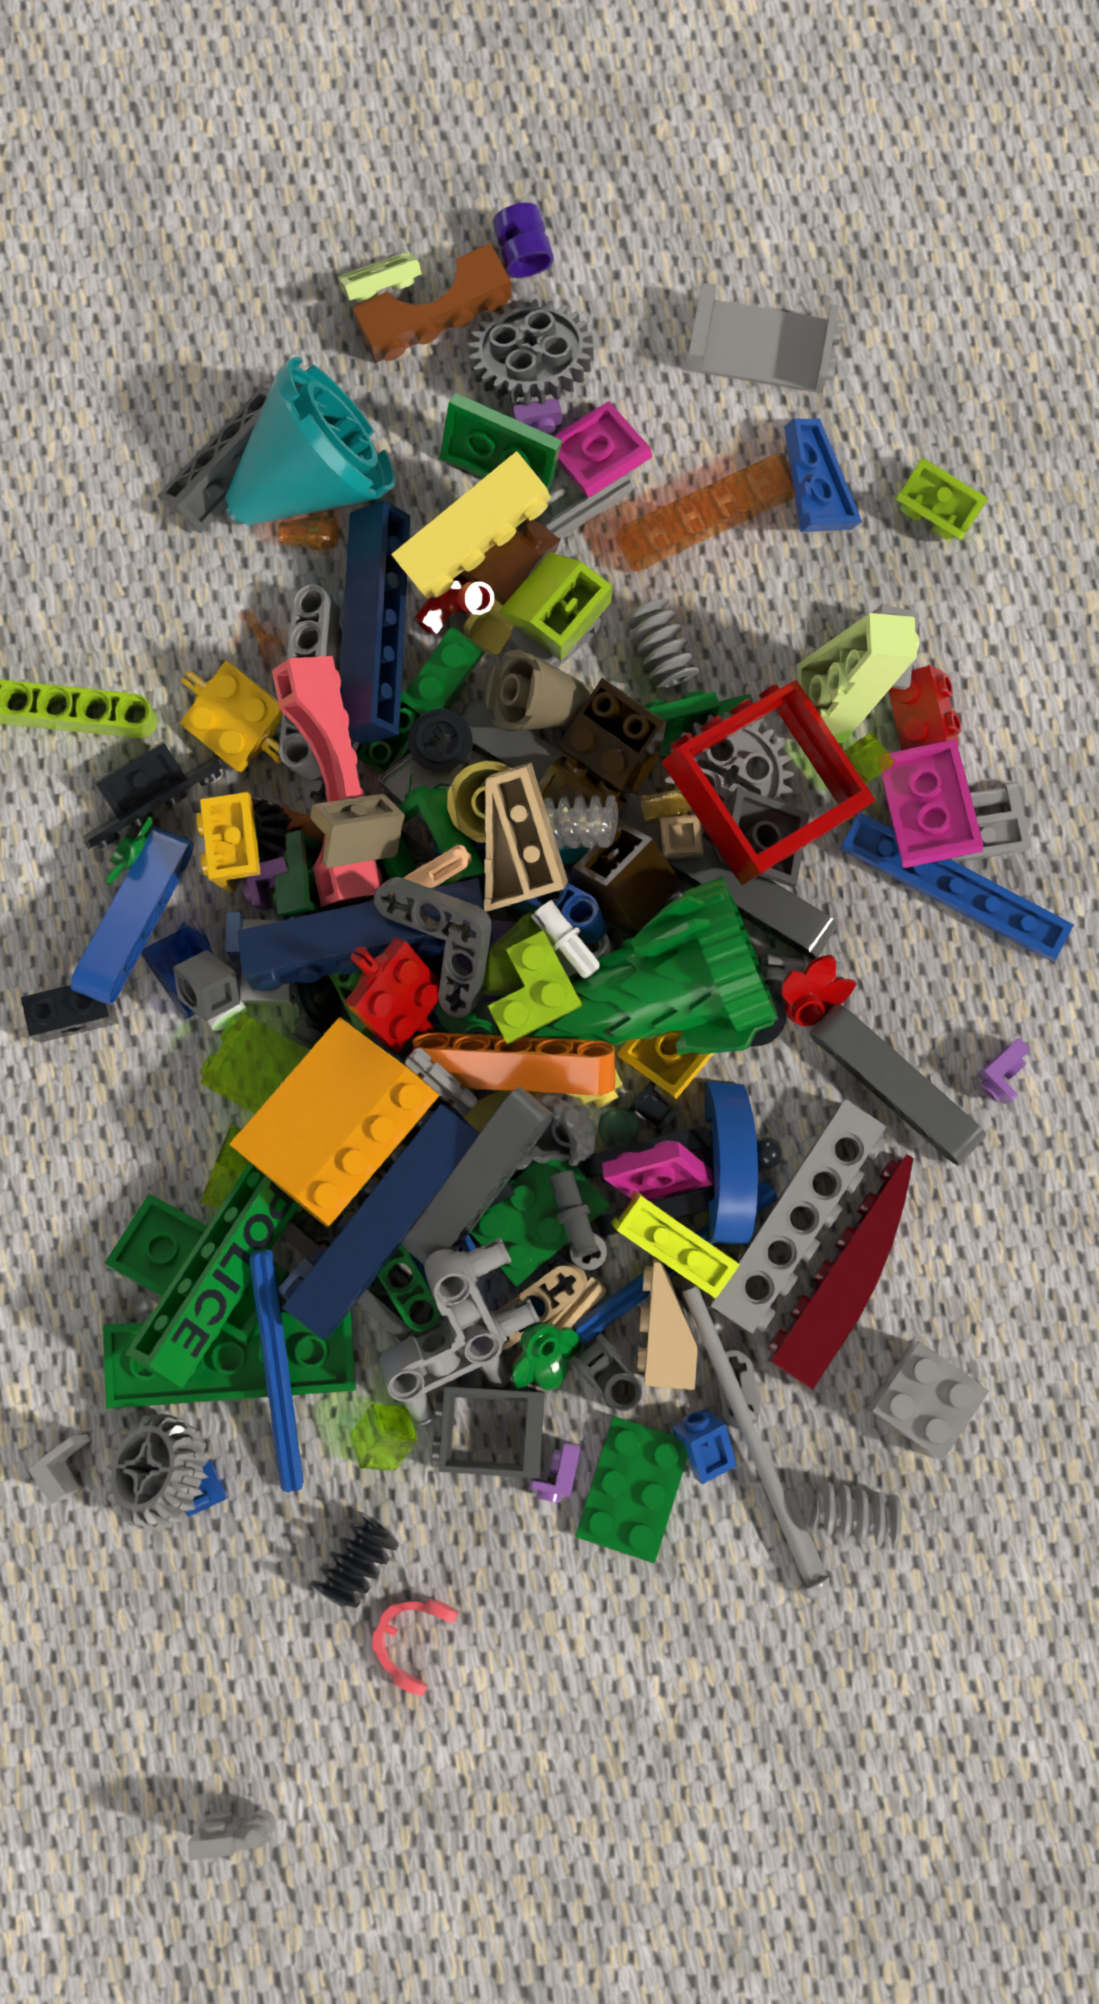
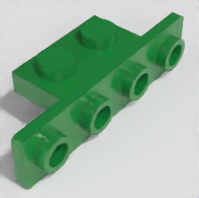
(692, 708)

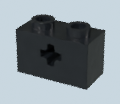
(64, 1013)

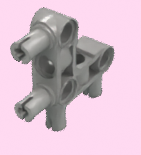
(467, 1338)

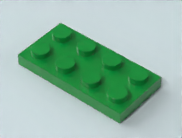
(158, 1246)

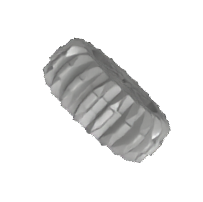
(157, 1472)

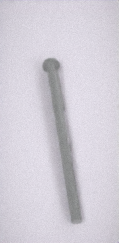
(783, 1502)

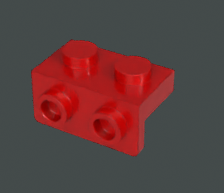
(925, 710)

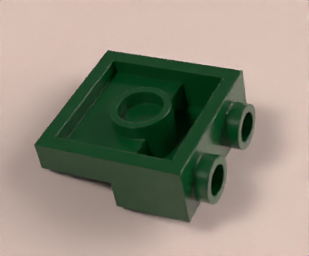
(297, 889)

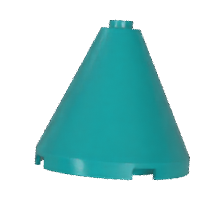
(306, 452)

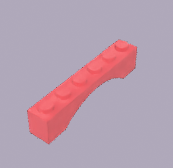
(312, 700)

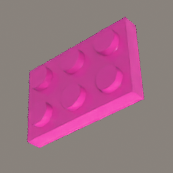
(931, 804)

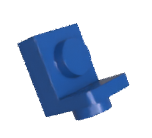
(705, 1444)

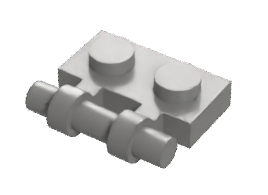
(225, 1835)

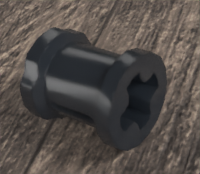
(654, 1108)

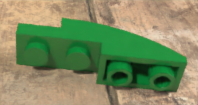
(433, 688)

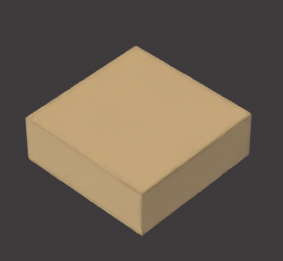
(681, 837)

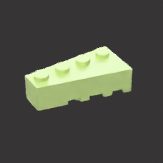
(858, 669)

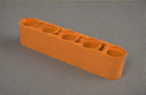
(528, 1063)

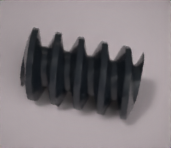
(356, 1562)

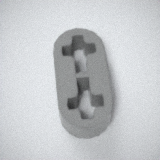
(747, 1386)

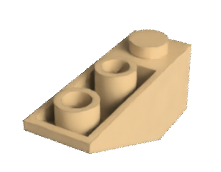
(670, 1341)

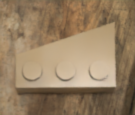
(519, 841)

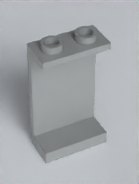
(763, 344)

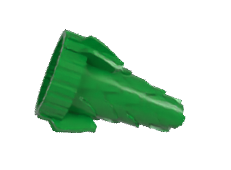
(680, 973)

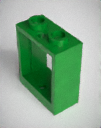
(433, 806)

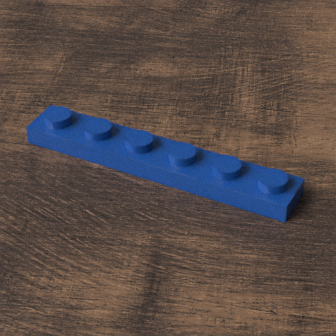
(961, 890)

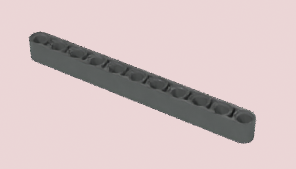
(757, 901)

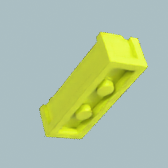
(675, 1245)

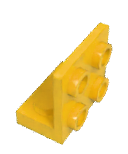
(229, 839)

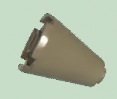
(533, 694)

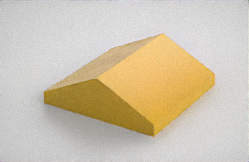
(661, 1063)

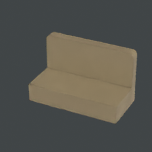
(358, 829)

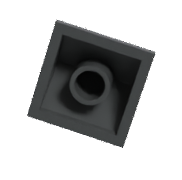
(765, 824)

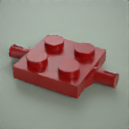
(394, 994)

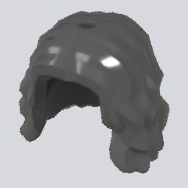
(569, 1133)

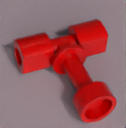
(463, 595)

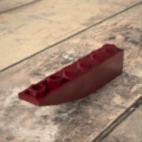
(844, 1284)

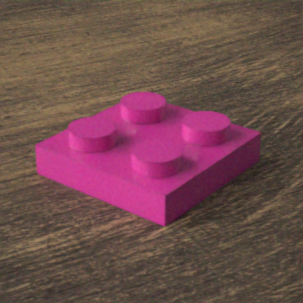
(600, 449)
(658, 1172)

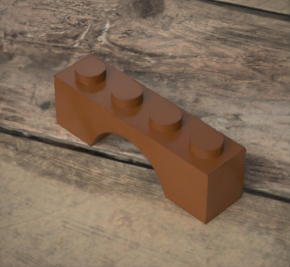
(394, 326)

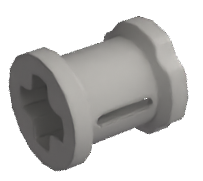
(594, 1262)

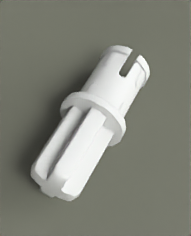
(565, 938)

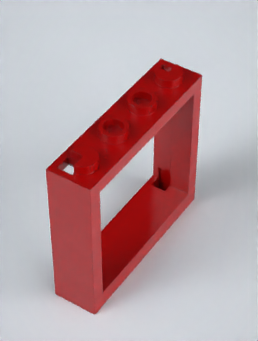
(817, 744)

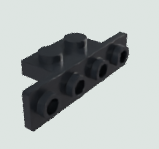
(145, 785)

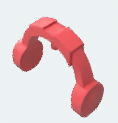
(401, 1677)

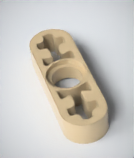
(564, 1297)

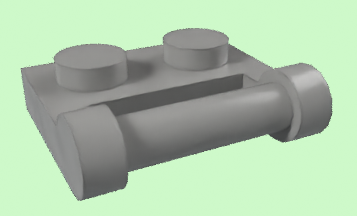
(1000, 832)

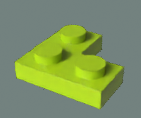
(545, 992)

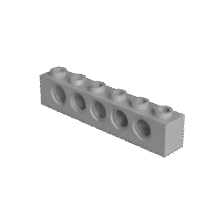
(846, 1124)

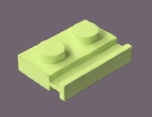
(393, 272)

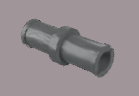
(573, 1214)

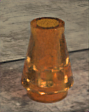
(311, 532)

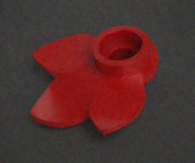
(814, 991)

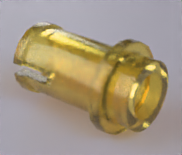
(664, 804)

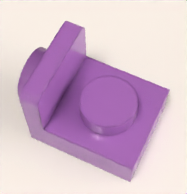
(540, 416)
(256, 886)
(1005, 1064)
(564, 1466)

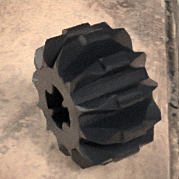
(270, 829)

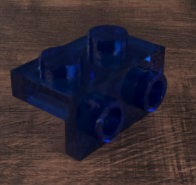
(172, 951)

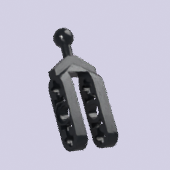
(684, 1205)

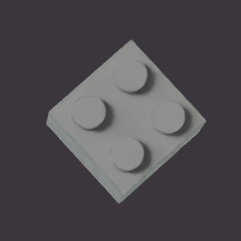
(927, 1400)

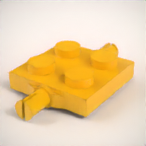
(233, 716)

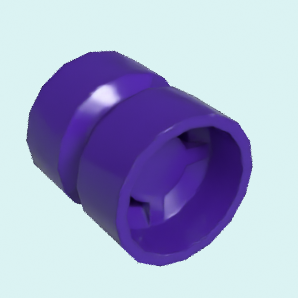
(522, 239)

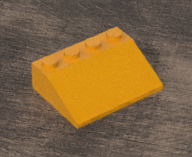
(334, 1121)

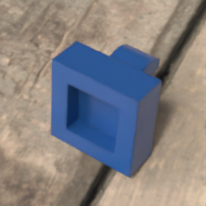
(211, 1488)

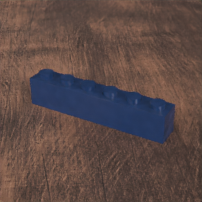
(374, 622)
(323, 942)
(380, 1224)

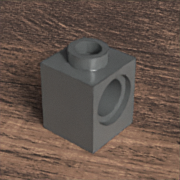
(206, 985)

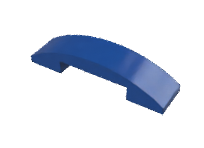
(734, 1163)

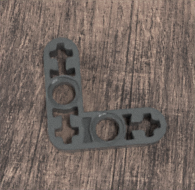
(457, 937)

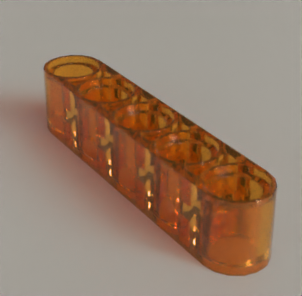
(706, 512)

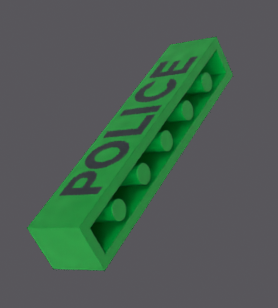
(212, 1278)

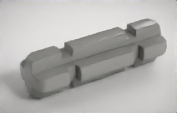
(441, 1081)

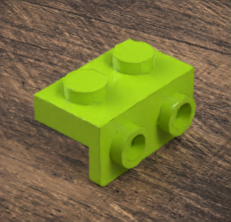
(941, 499)

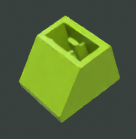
(558, 603)

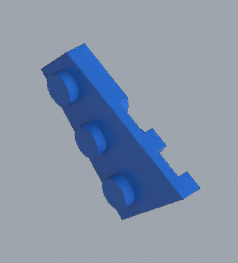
(817, 479)

